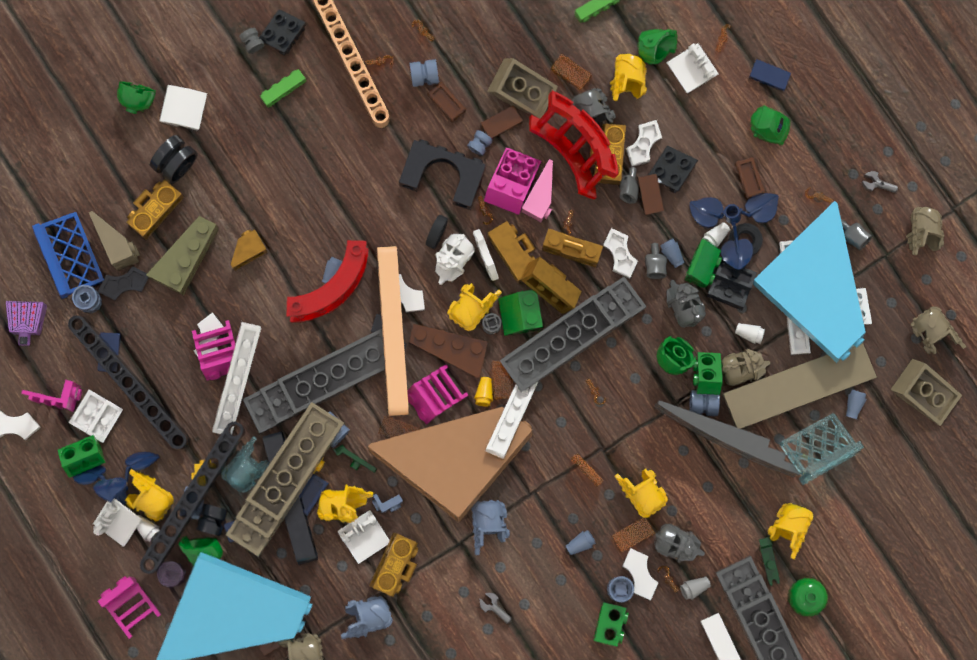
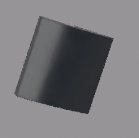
(731, 285)

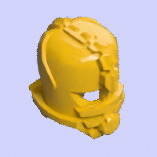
(629, 76)
(471, 308)
(646, 495)
(152, 499)
(342, 503)
(791, 525)

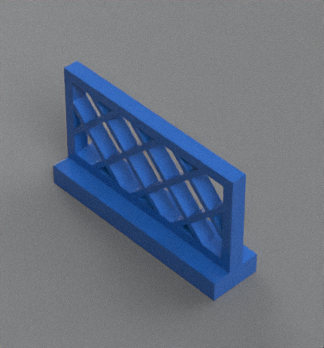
(51, 256)

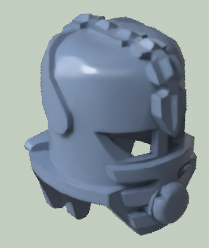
(489, 519)
(369, 616)

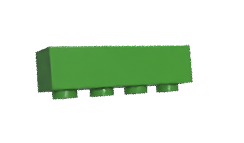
(593, 8)
(283, 88)

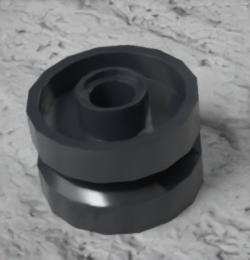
(173, 159)

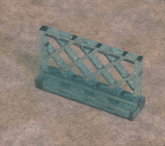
(827, 462)

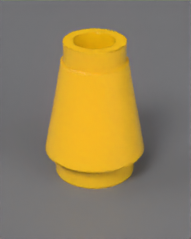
(484, 392)

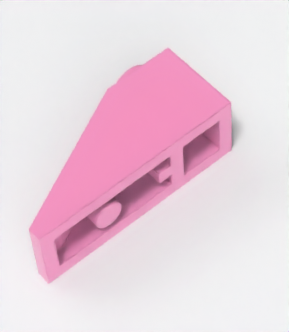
(539, 199)

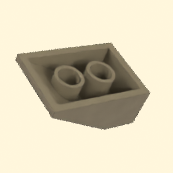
(521, 87)
(118, 248)
(926, 391)

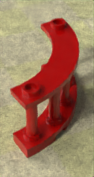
(590, 132)
(335, 291)

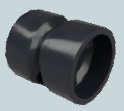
(212, 519)

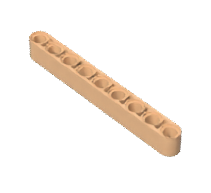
(351, 60)
(392, 331)

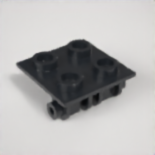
(282, 31)
(673, 168)

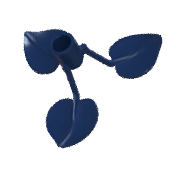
(709, 209)
(115, 487)

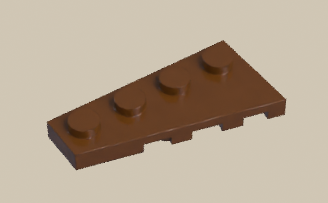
(455, 349)

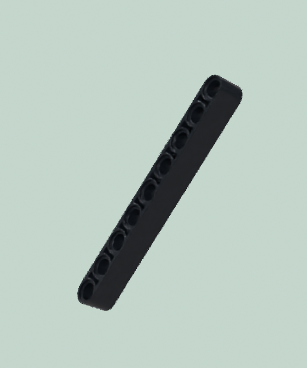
(120, 377)
(184, 503)

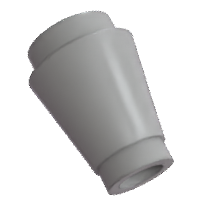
(693, 588)

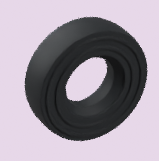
(436, 231)
(753, 231)

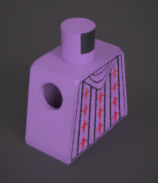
(25, 319)

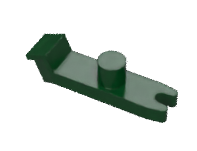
(357, 461)
(769, 560)

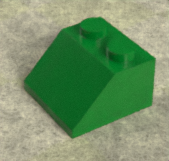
(703, 263)
(520, 313)

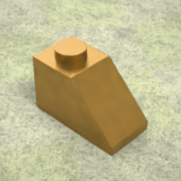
(247, 249)

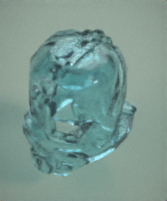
(244, 469)

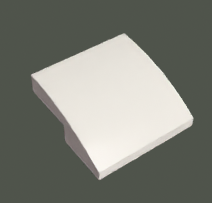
(183, 107)
(95, 415)

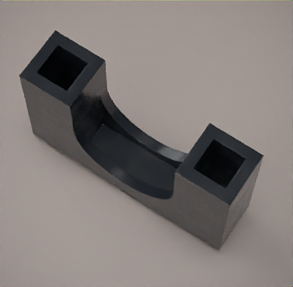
(424, 155)

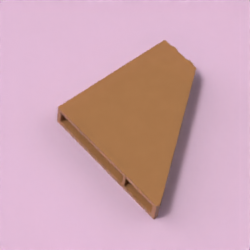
(450, 459)

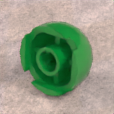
(135, 97)
(675, 356)
(807, 597)

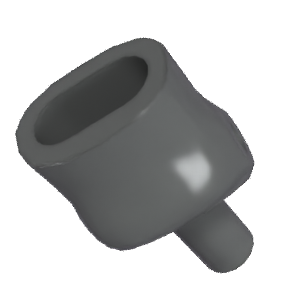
(629, 187)
(856, 235)
(656, 263)

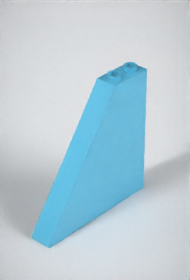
(817, 286)
(231, 611)

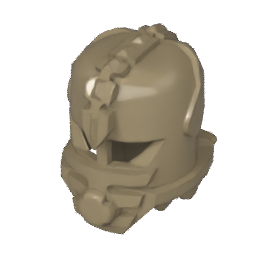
(925, 230)
(935, 328)
(743, 367)
(307, 650)

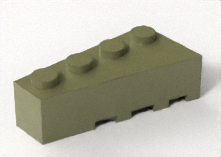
(183, 259)

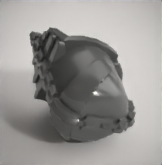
(592, 102)
(685, 304)
(677, 543)

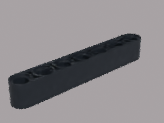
(296, 520)

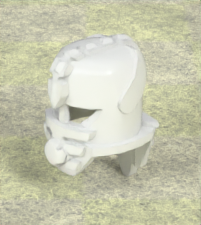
(452, 257)

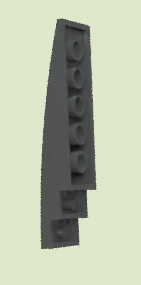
(573, 334)
(317, 382)
(731, 438)
(757, 611)

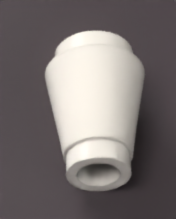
(717, 234)
(750, 332)
(147, 529)

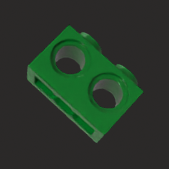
(708, 373)
(81, 456)
(605, 623)

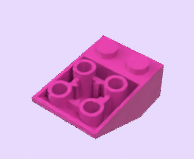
(512, 181)

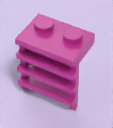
(215, 363)
(69, 397)
(427, 401)
(126, 590)

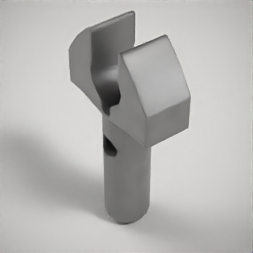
(877, 183)
(495, 608)

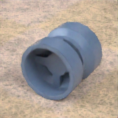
(479, 143)

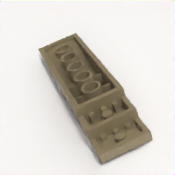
(797, 387)
(284, 479)

